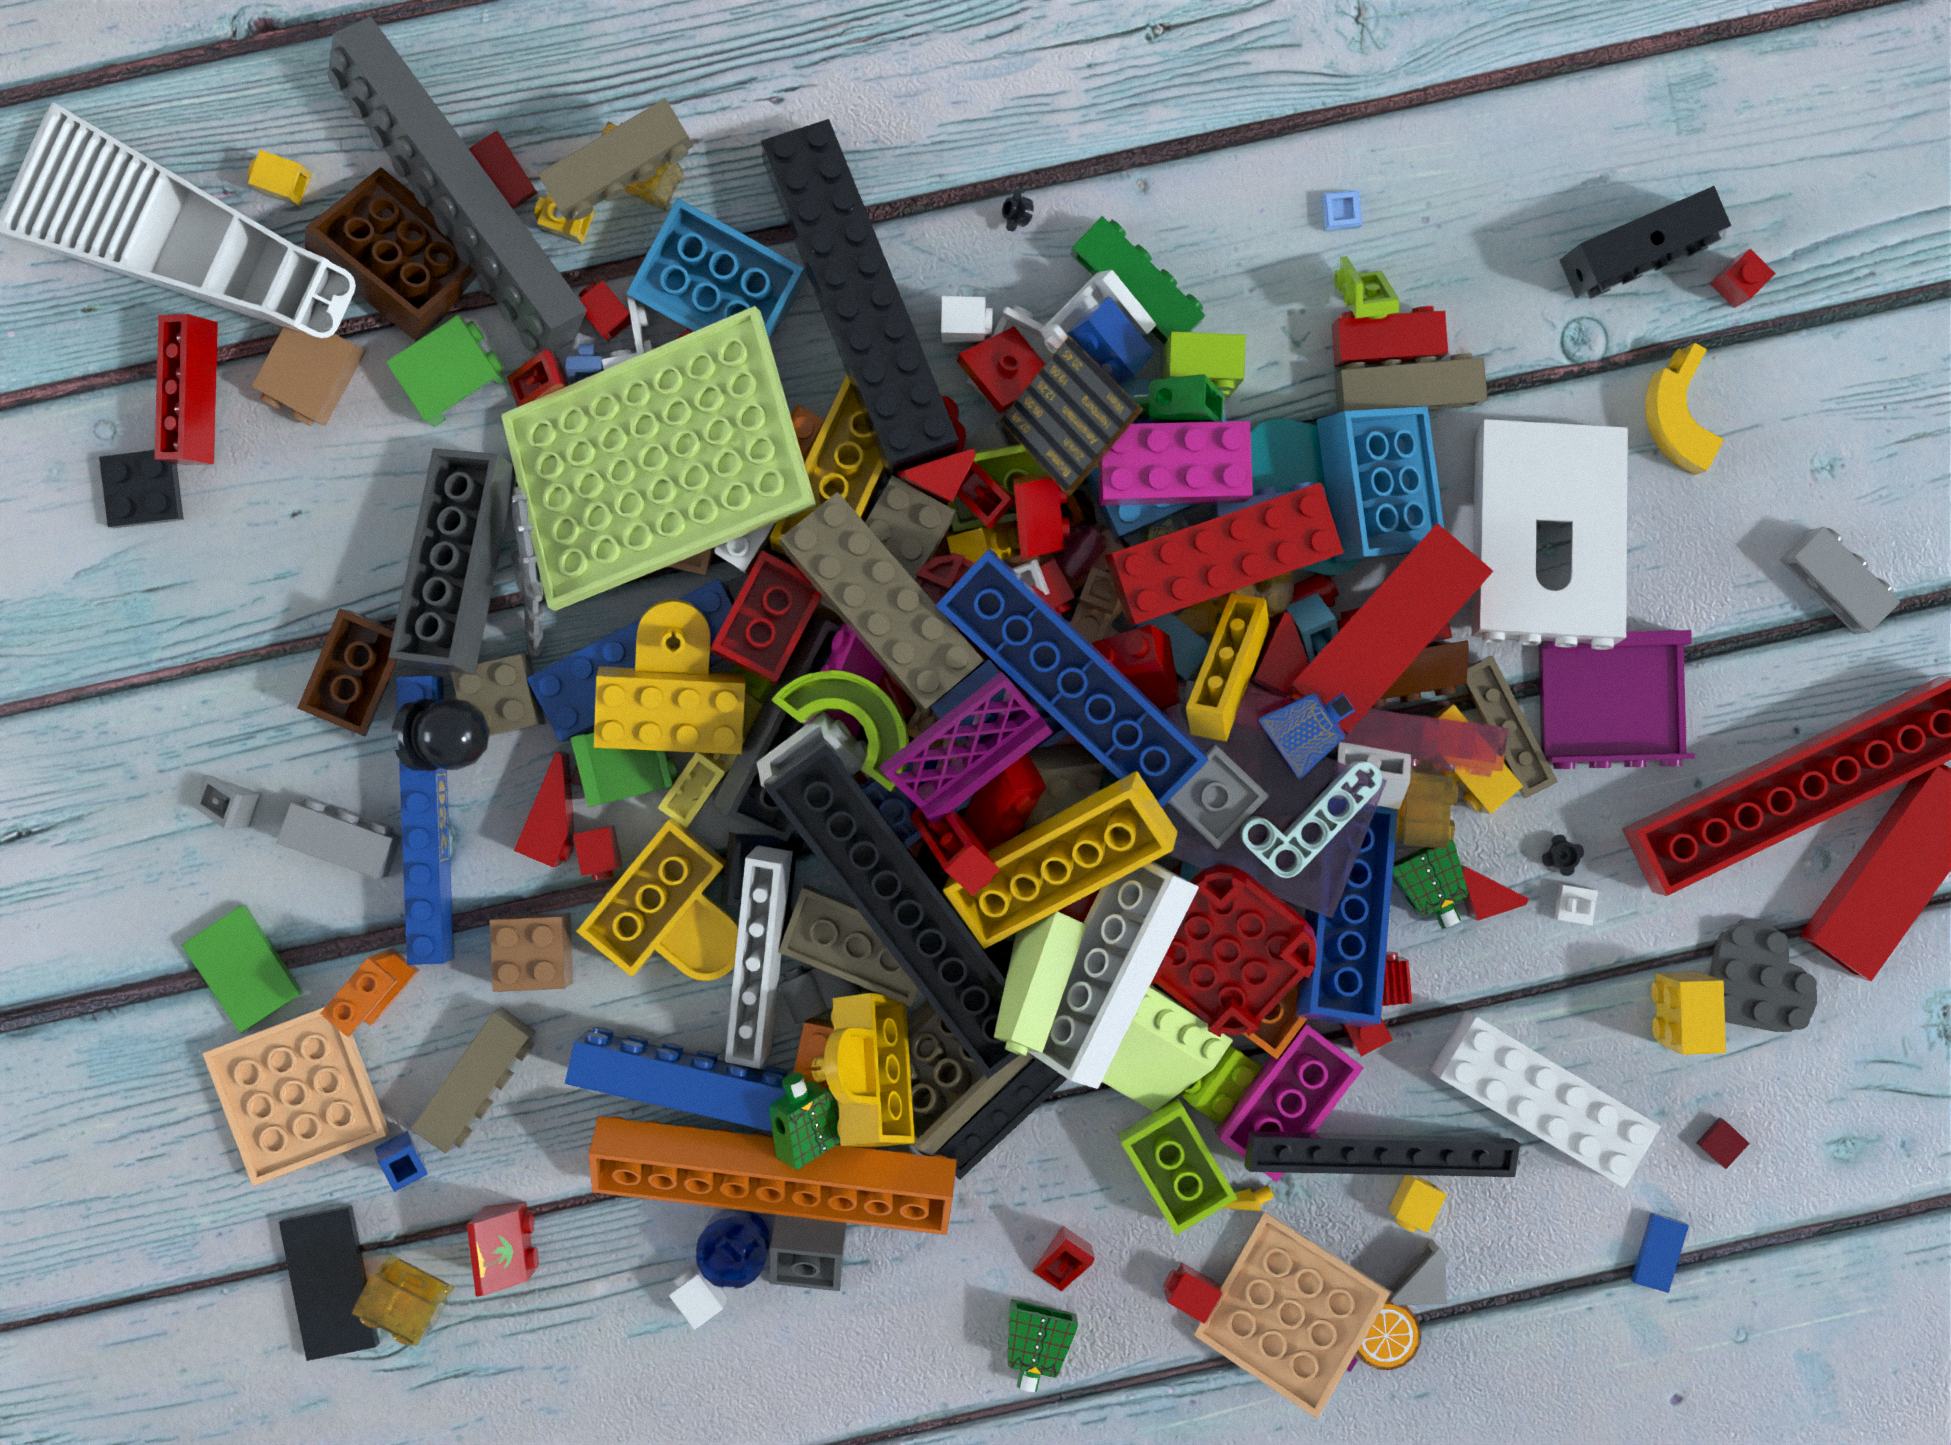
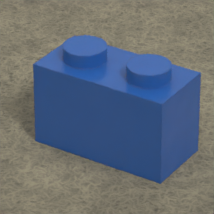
(1112, 340)

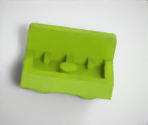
(1365, 293)
(1223, 1086)

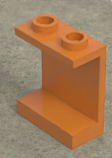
(369, 991)

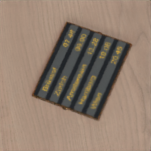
(1070, 415)

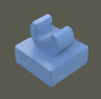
(583, 365)

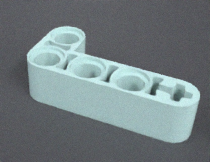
(1316, 813)

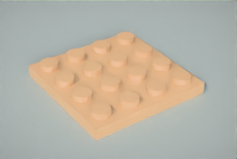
(295, 1095)
(1292, 1314)

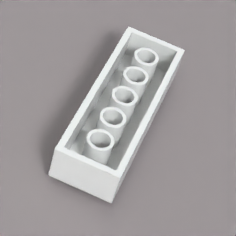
(1113, 969)
(1545, 1099)

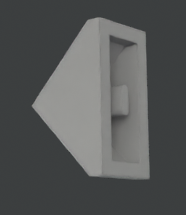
(227, 803)
(1422, 1279)

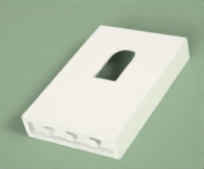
(1559, 476)

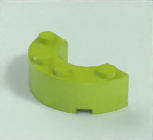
(864, 700)

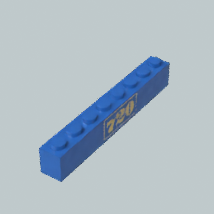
(425, 846)

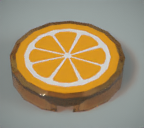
(1392, 1338)

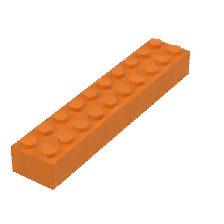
(745, 1175)

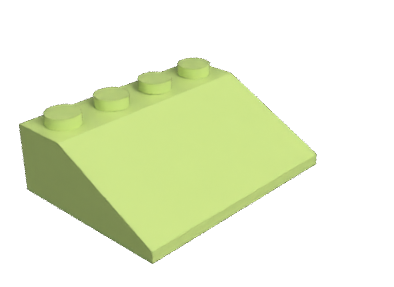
(1163, 1051)

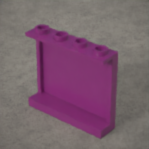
(1615, 701)

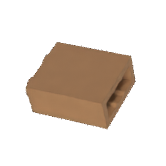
(307, 374)

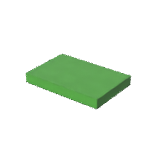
(242, 968)

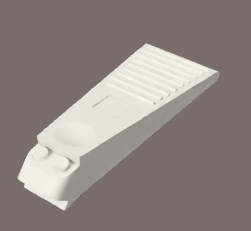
(134, 217)

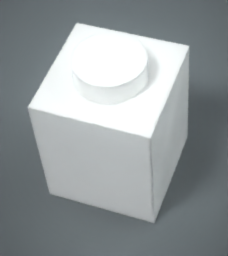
(696, 1297)

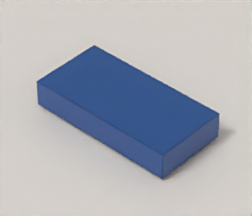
(1659, 1252)

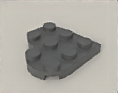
(1759, 980)

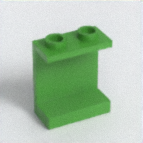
(445, 368)
(619, 773)

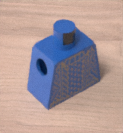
(1307, 729)

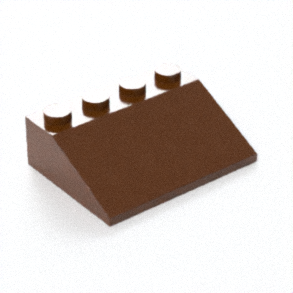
(392, 253)

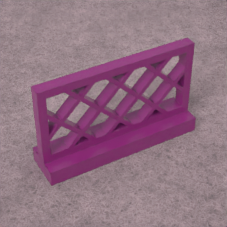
(976, 762)

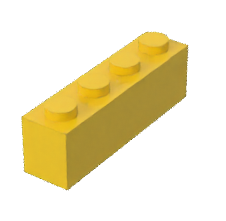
(1227, 667)

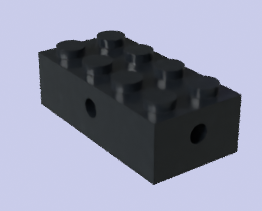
(1646, 244)

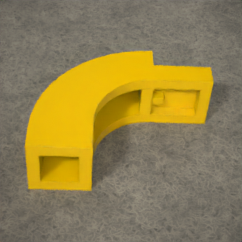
(1669, 418)

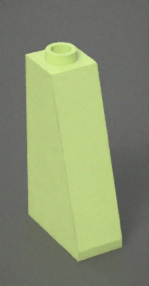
(1036, 981)

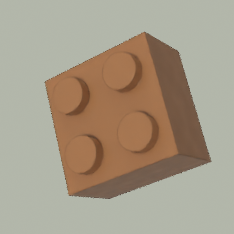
(531, 952)

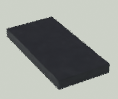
(327, 1281)

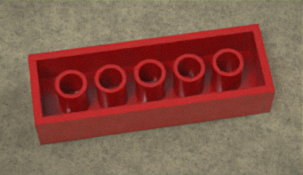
(1224, 554)

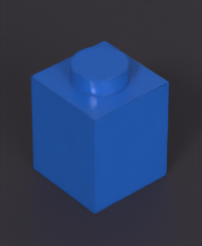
(400, 1161)

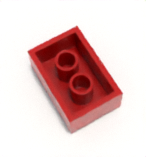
(767, 618)

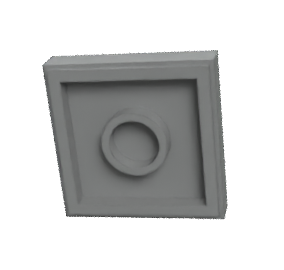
(1218, 798)

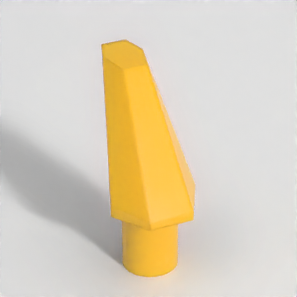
(1251, 1201)

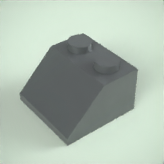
(807, 1253)

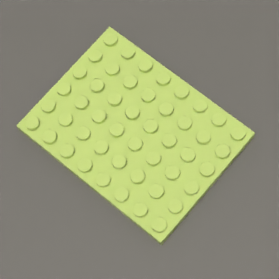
(657, 459)

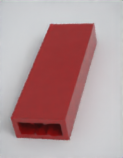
(1394, 624)
(1888, 879)

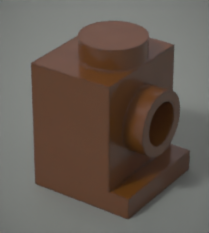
(1079, 510)

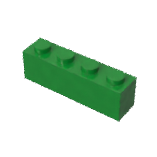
(1107, 249)

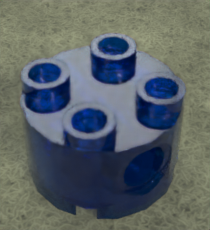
(733, 1248)

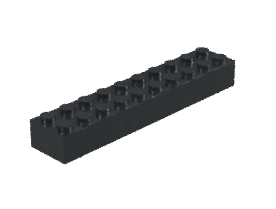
(859, 297)
(895, 898)

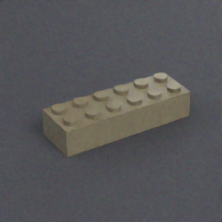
(880, 602)

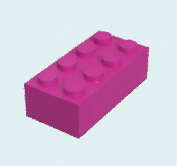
(1178, 464)
(1291, 1091)

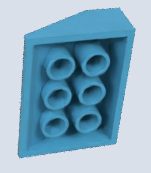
(711, 271)
(1380, 480)

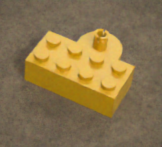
(670, 693)
(665, 910)
(869, 1071)

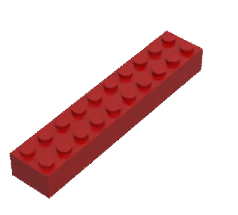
(1794, 789)

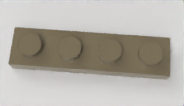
(1499, 708)

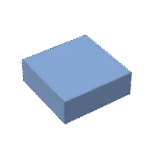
(1341, 210)

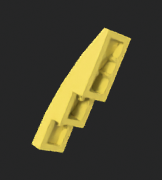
(704, 774)

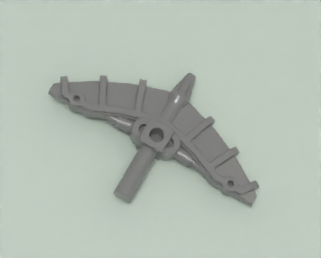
(527, 575)

